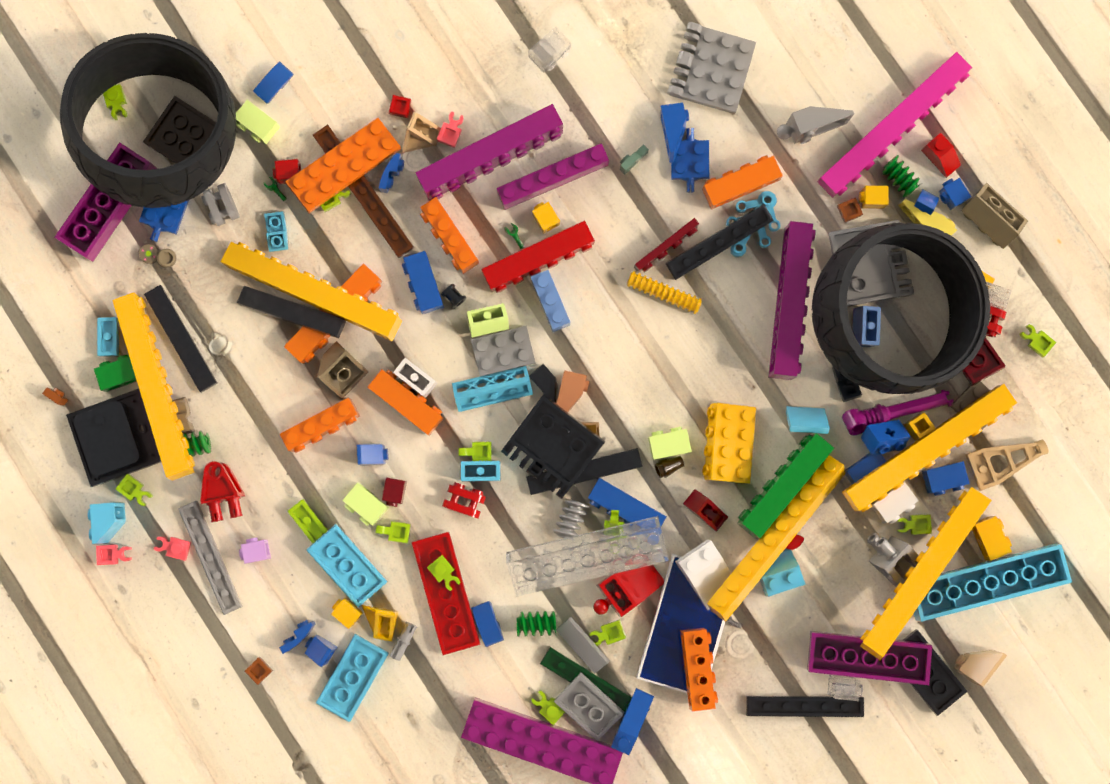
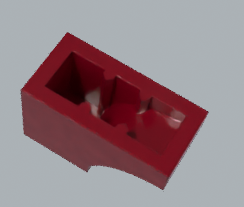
(705, 510)

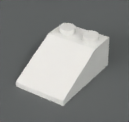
(704, 570)

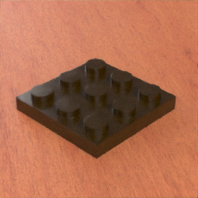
(179, 131)

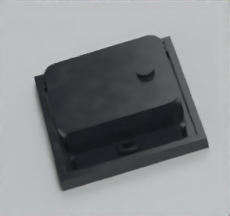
(112, 438)

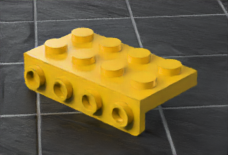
(729, 443)

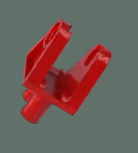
(219, 489)

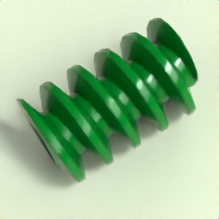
(901, 176)
(198, 444)
(536, 623)

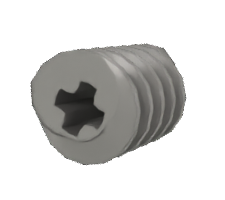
(570, 519)

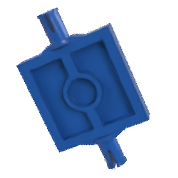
(691, 161)
(163, 219)

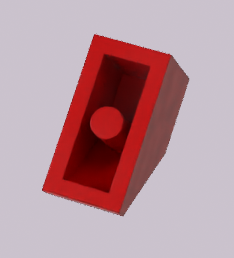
(942, 155)

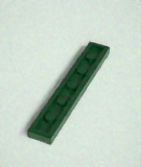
(570, 670)

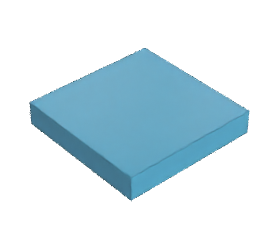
(807, 420)

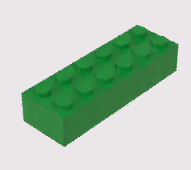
(785, 486)

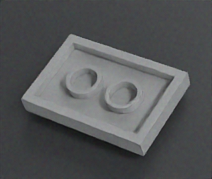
(503, 351)
(589, 706)

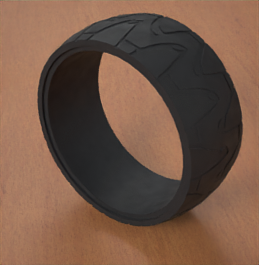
(141, 56)
(966, 299)

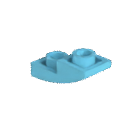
(276, 231)

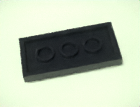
(943, 685)

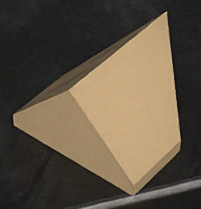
(420, 134)

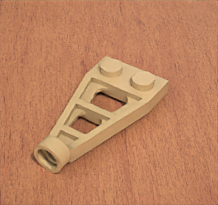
(983, 469)

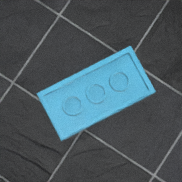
(346, 565)
(352, 678)

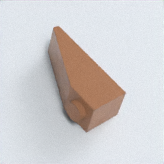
(571, 389)

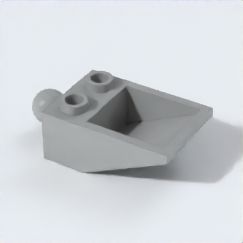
(813, 122)

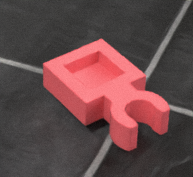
(449, 132)
(176, 548)
(109, 554)

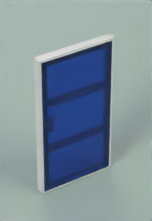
(676, 610)

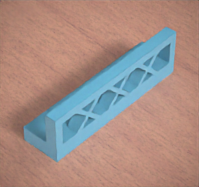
(492, 392)

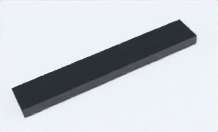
(719, 241)
(291, 312)
(180, 338)
(596, 469)
(803, 706)

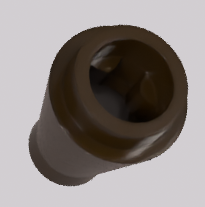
(668, 466)

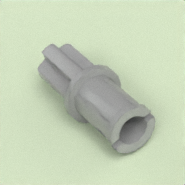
(403, 641)

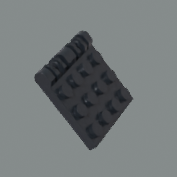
(555, 444)

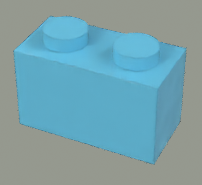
(480, 471)

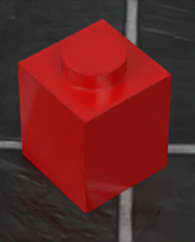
(285, 170)

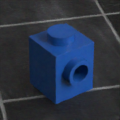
(954, 193)

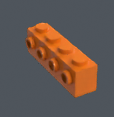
(742, 182)
(449, 235)
(406, 402)
(320, 425)
(698, 669)

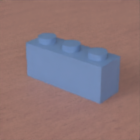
(550, 301)

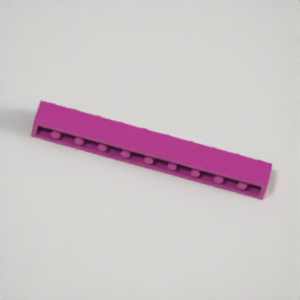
(895, 124)

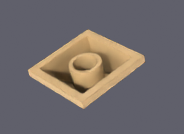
(979, 665)

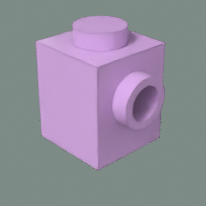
(254, 550)

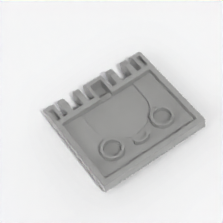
(715, 69)
(875, 273)

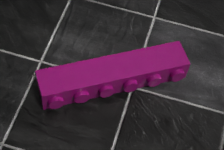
(553, 176)

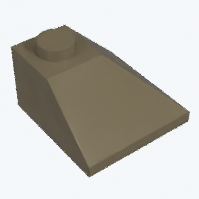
(340, 370)

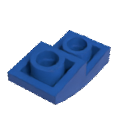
(273, 82)
(393, 168)
(926, 202)
(487, 624)
(301, 633)

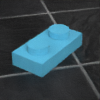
(107, 336)

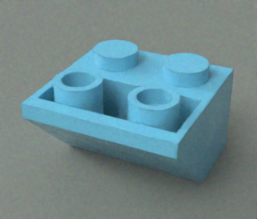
(105, 521)

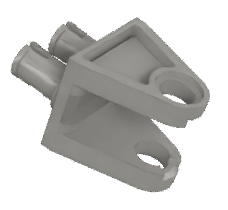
(888, 554)

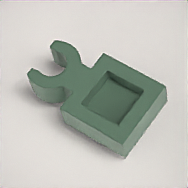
(629, 162)

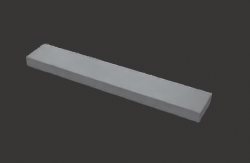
(210, 557)

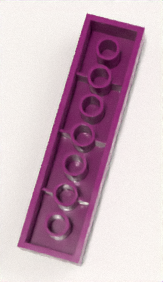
(490, 153)
(791, 300)
(541, 743)

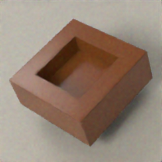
(850, 210)
(55, 395)
(258, 670)

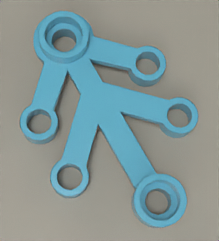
(761, 232)

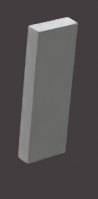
(582, 645)

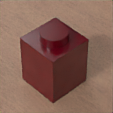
(394, 491)

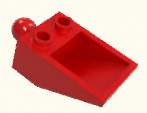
(630, 586)

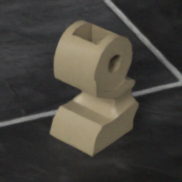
(183, 414)

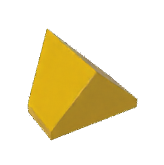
(381, 622)

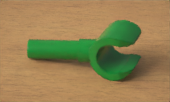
(273, 187)
(513, 233)

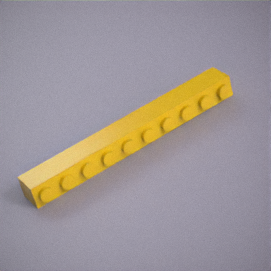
(311, 291)
(153, 386)
(928, 448)
(776, 539)
(925, 573)

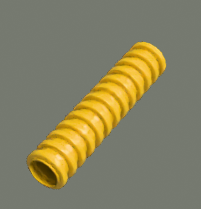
(664, 292)

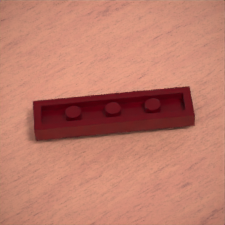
(673, 241)

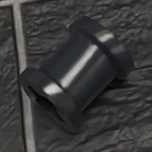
(453, 296)

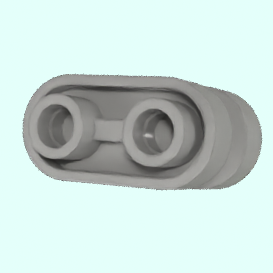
(210, 200)

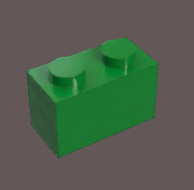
(115, 374)

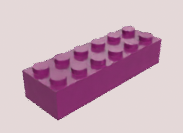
(96, 213)
(844, 657)

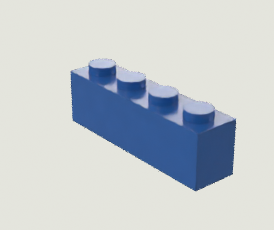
(629, 508)

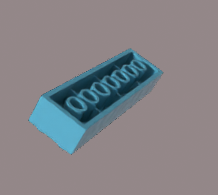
(995, 581)

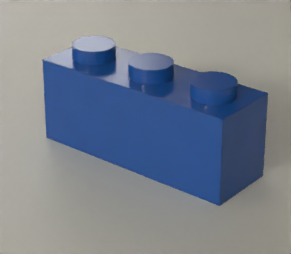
(422, 283)

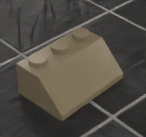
(994, 216)

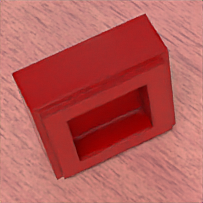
(400, 106)

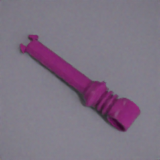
(857, 420)

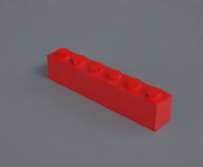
(538, 256)

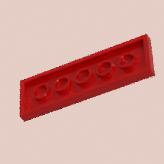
(448, 608)

